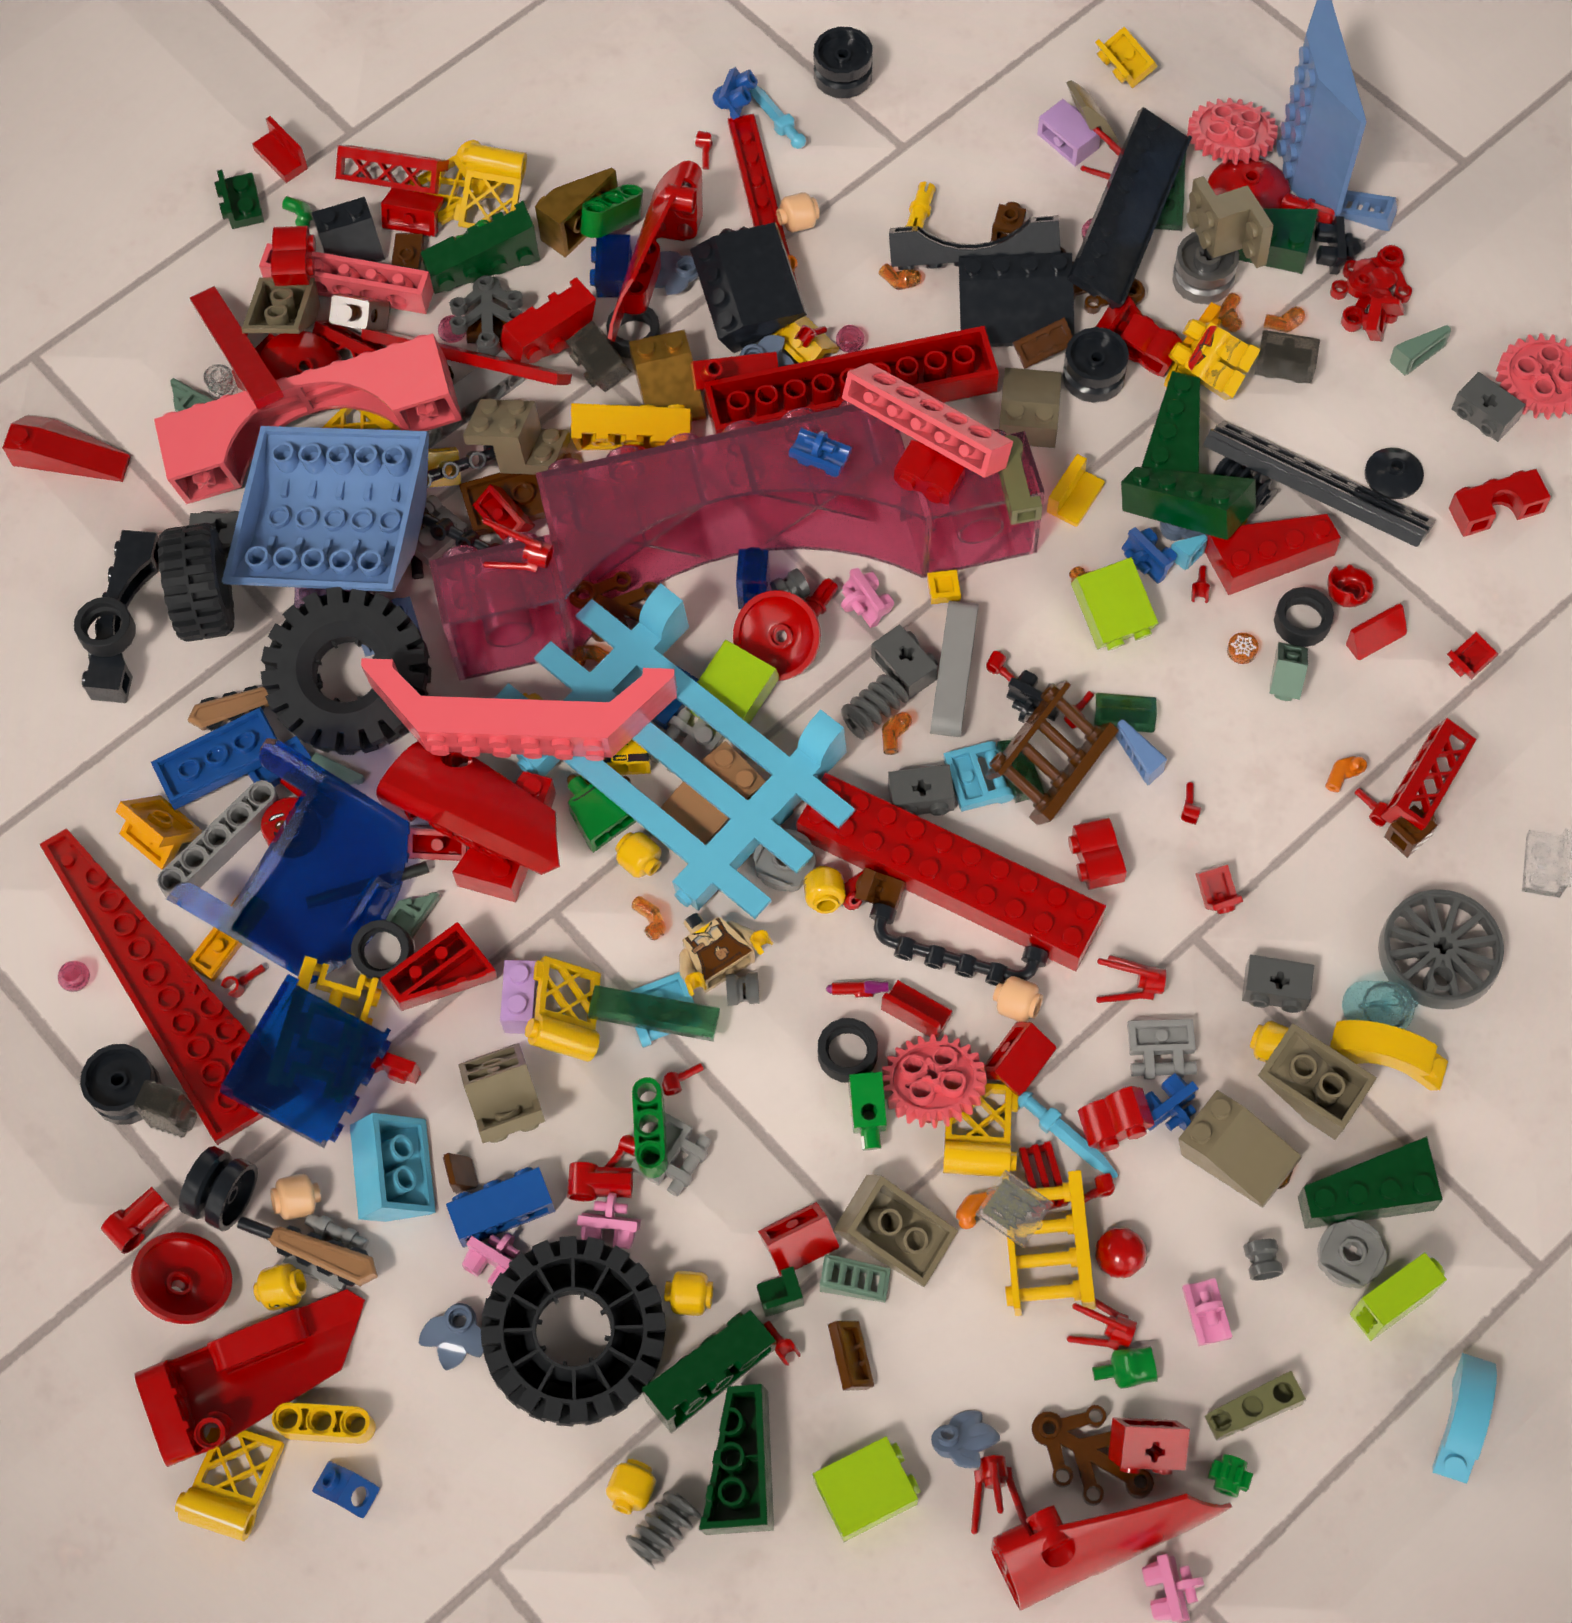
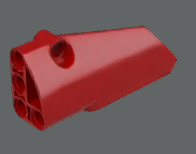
(673, 215)
(472, 807)
(246, 1375)
(1073, 1551)

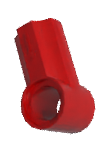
(590, 1181)
(128, 1226)

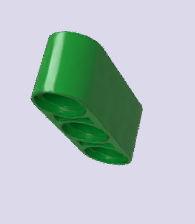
(611, 211)
(652, 1142)

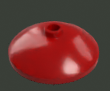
(1265, 181)
(287, 351)
(765, 618)
(184, 1263)

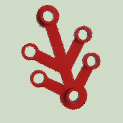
(1357, 312)

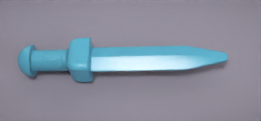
(782, 123)
(1051, 1121)

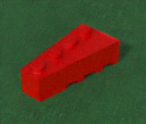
(1271, 550)
(499, 878)

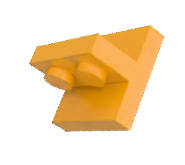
(156, 828)

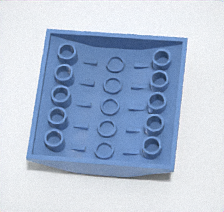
(1323, 115)
(330, 509)

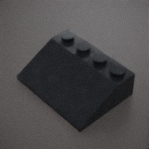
(748, 284)
(1015, 294)

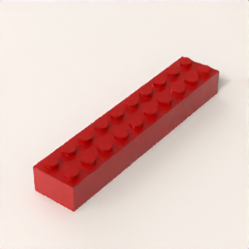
(940, 365)
(957, 874)

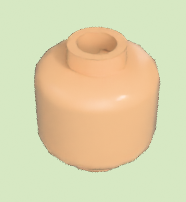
(798, 212)
(1018, 999)
(295, 1196)

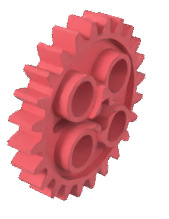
(1232, 131)
(1546, 368)
(939, 1072)

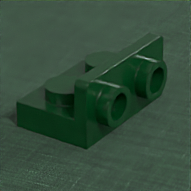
(240, 200)

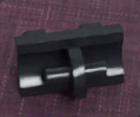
(1340, 245)
(1026, 696)

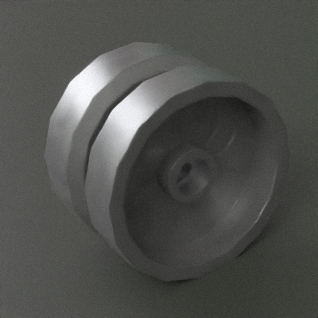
(1201, 277)

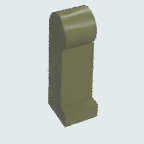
(1019, 504)
(1256, 1406)

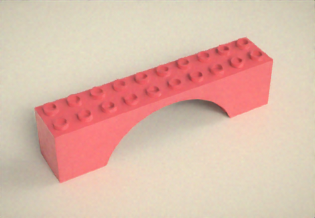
(215, 441)

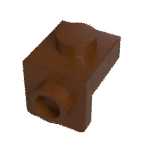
(879, 888)

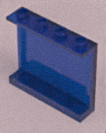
(305, 1063)

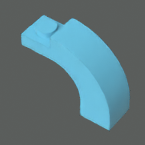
(1468, 1418)

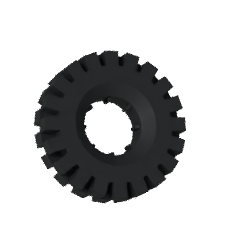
(298, 652)
(561, 1391)

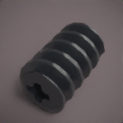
(1234, 469)

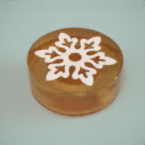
(1242, 648)

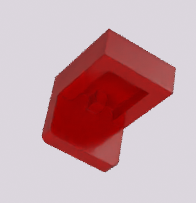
(1379, 309)
(1471, 656)
(1218, 889)

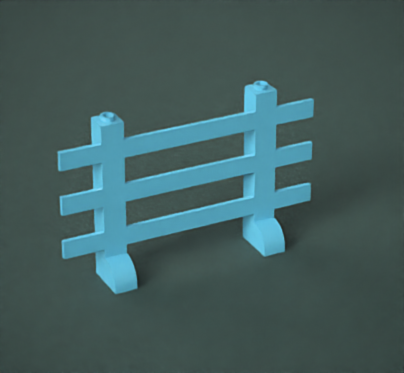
(752, 820)

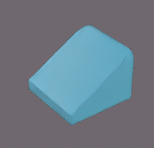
(1189, 550)

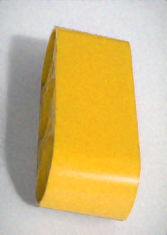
(308, 1416)

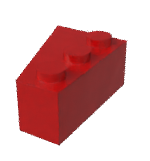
(547, 328)
(438, 970)

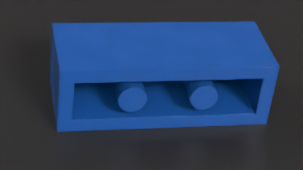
(500, 1206)

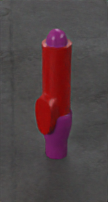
(859, 989)

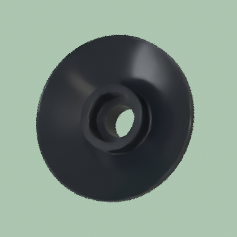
(1392, 482)

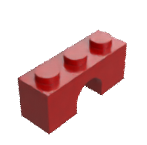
(1520, 492)

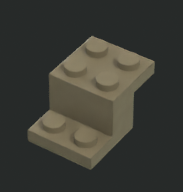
(1229, 222)
(516, 436)
(501, 1094)

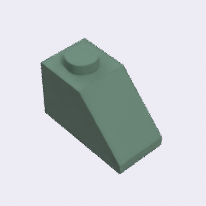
(1288, 671)

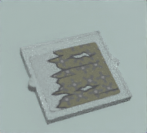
(1014, 1209)

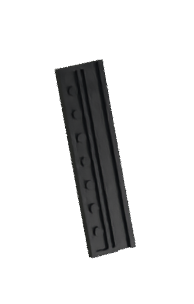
(1129, 209)
(1319, 483)

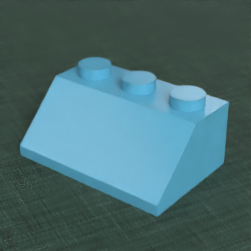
(391, 1167)

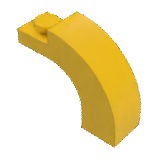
(1391, 1047)

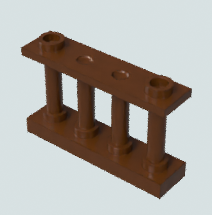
(1079, 759)

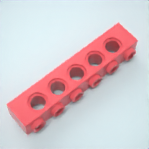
(402, 286)
(927, 420)

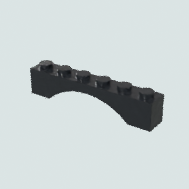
(917, 247)
(133, 566)

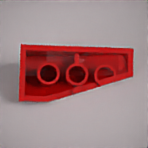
(59, 448)

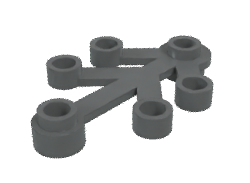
(485, 289)

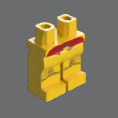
(1214, 358)

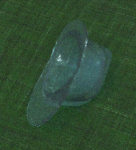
(1379, 1002)

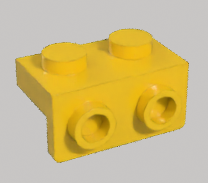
(1127, 57)

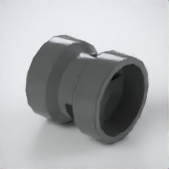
(793, 583)
(735, 989)
(1263, 1256)

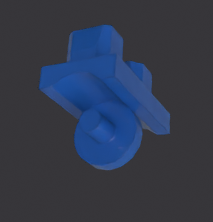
(735, 91)
(820, 452)
(1146, 556)
(1180, 1095)

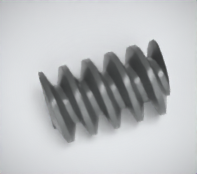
(872, 703)
(662, 1528)

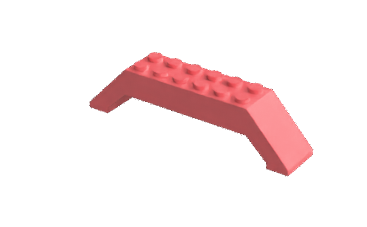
(523, 725)

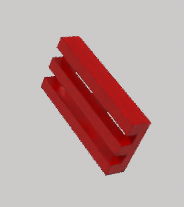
(1036, 1150)

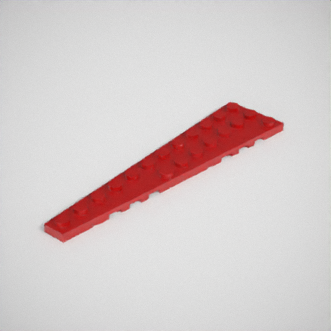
(173, 1001)

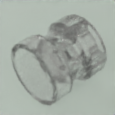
(219, 381)

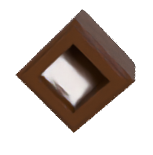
(460, 1172)

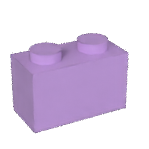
(1068, 132)
(518, 995)

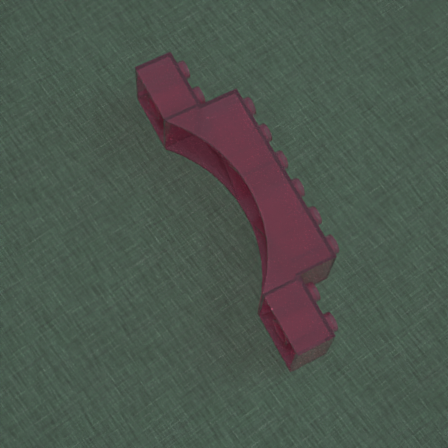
(702, 503)

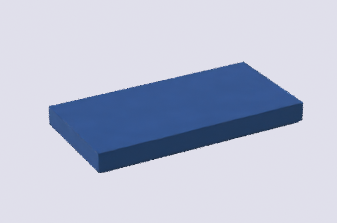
(213, 758)

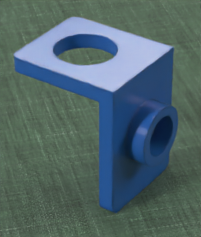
(338, 1486)

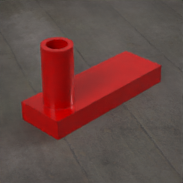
(726, 367)

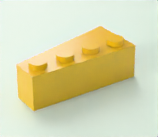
(619, 425)

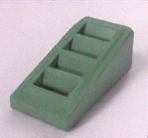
(1417, 350)
(840, 1288)

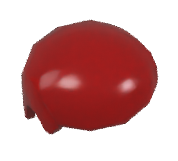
(1349, 586)
(1121, 1252)

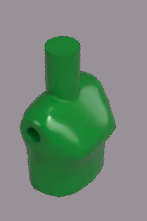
(1129, 1367)

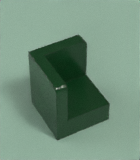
(780, 1293)

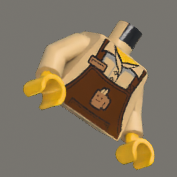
(716, 951)

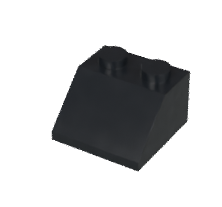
(348, 231)

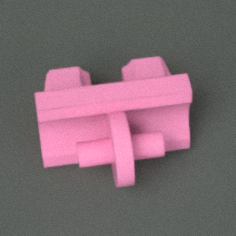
(862, 598)
(623, 1227)
(481, 1254)
(1207, 1312)
(1165, 1572)

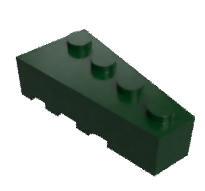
(1289, 238)
(483, 251)
(1176, 429)
(1189, 500)
(1381, 1187)
(708, 1370)
(741, 1475)

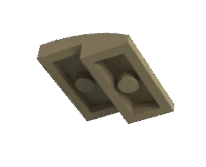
(1090, 110)

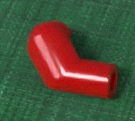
(850, 890)

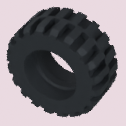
(192, 582)

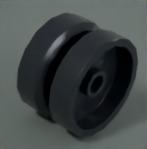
(843, 62)
(1095, 364)
(113, 1081)
(218, 1188)

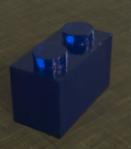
(611, 262)
(752, 574)

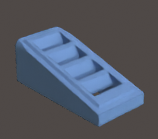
(1373, 219)
(1143, 755)

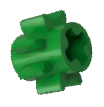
(1230, 1475)

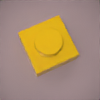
(943, 586)

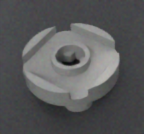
(778, 876)
(1369, 1248)

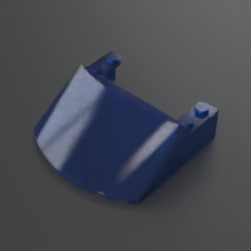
(321, 876)

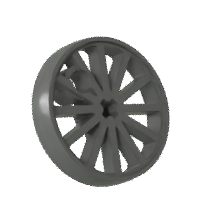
(1452, 949)

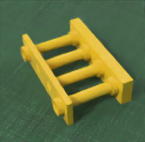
(1076, 1256)

